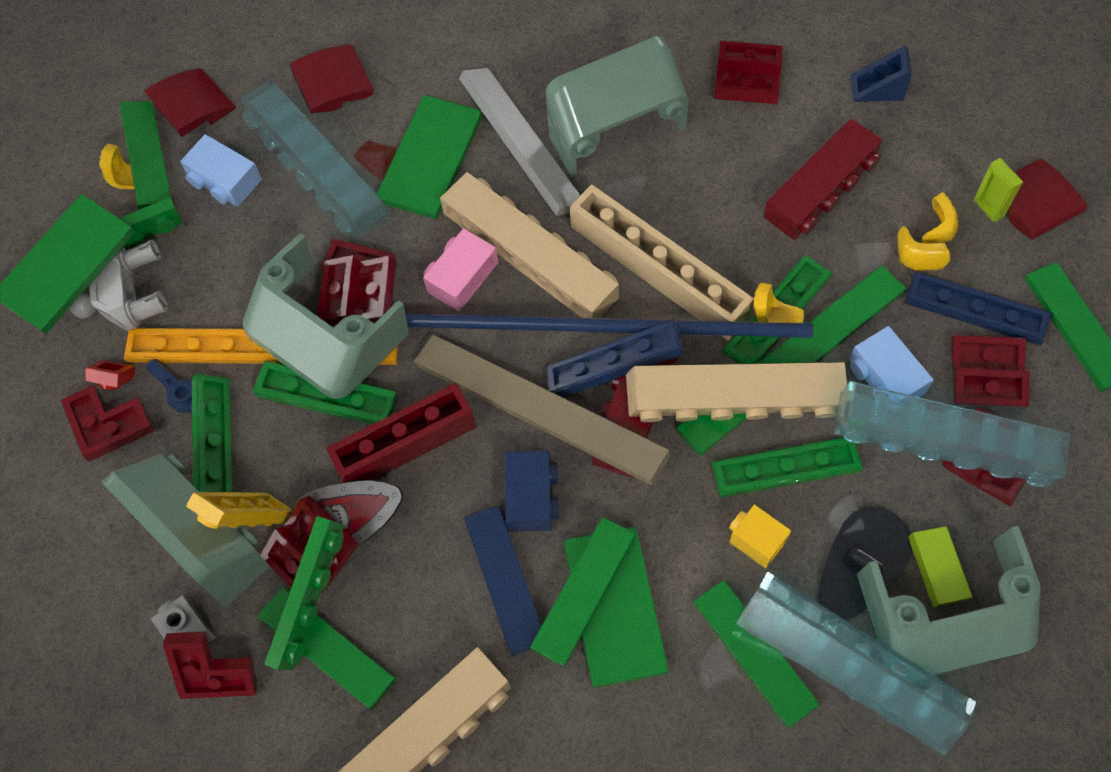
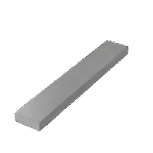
(520, 139)

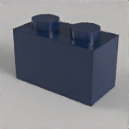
(529, 491)

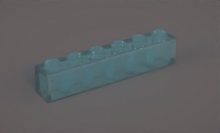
(314, 159)
(952, 434)
(857, 664)

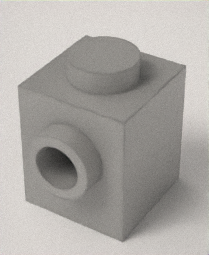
(180, 616)

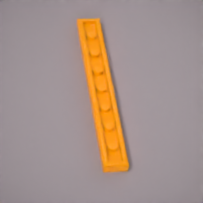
(201, 346)

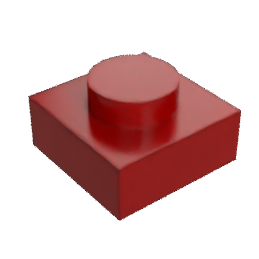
(109, 374)

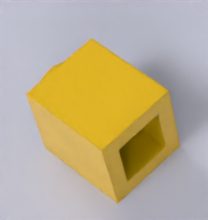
(758, 535)

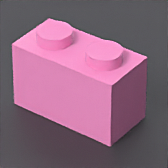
(460, 269)

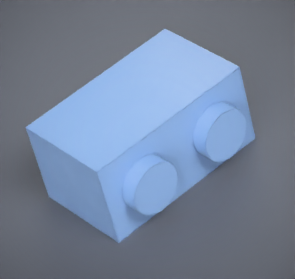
(221, 171)
(889, 365)

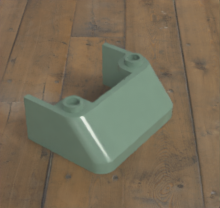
(611, 94)
(322, 355)
(157, 497)
(966, 637)

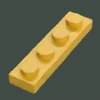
(237, 509)

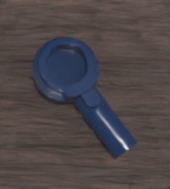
(179, 391)

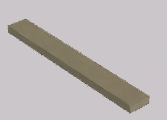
(544, 409)

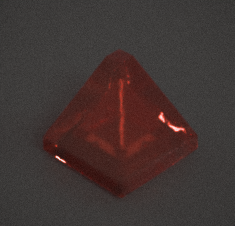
(376, 162)

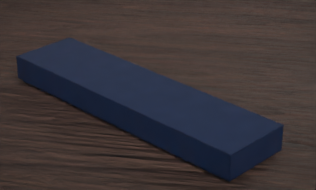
(978, 308)
(615, 359)
(504, 579)

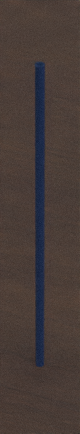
(612, 325)

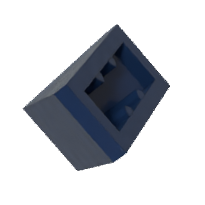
(883, 79)

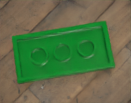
(429, 156)
(64, 263)
(624, 632)

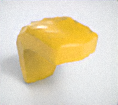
(114, 168)
(948, 217)
(920, 255)
(769, 309)

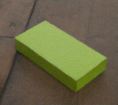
(997, 190)
(940, 567)

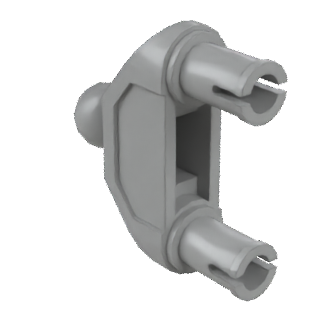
(114, 290)

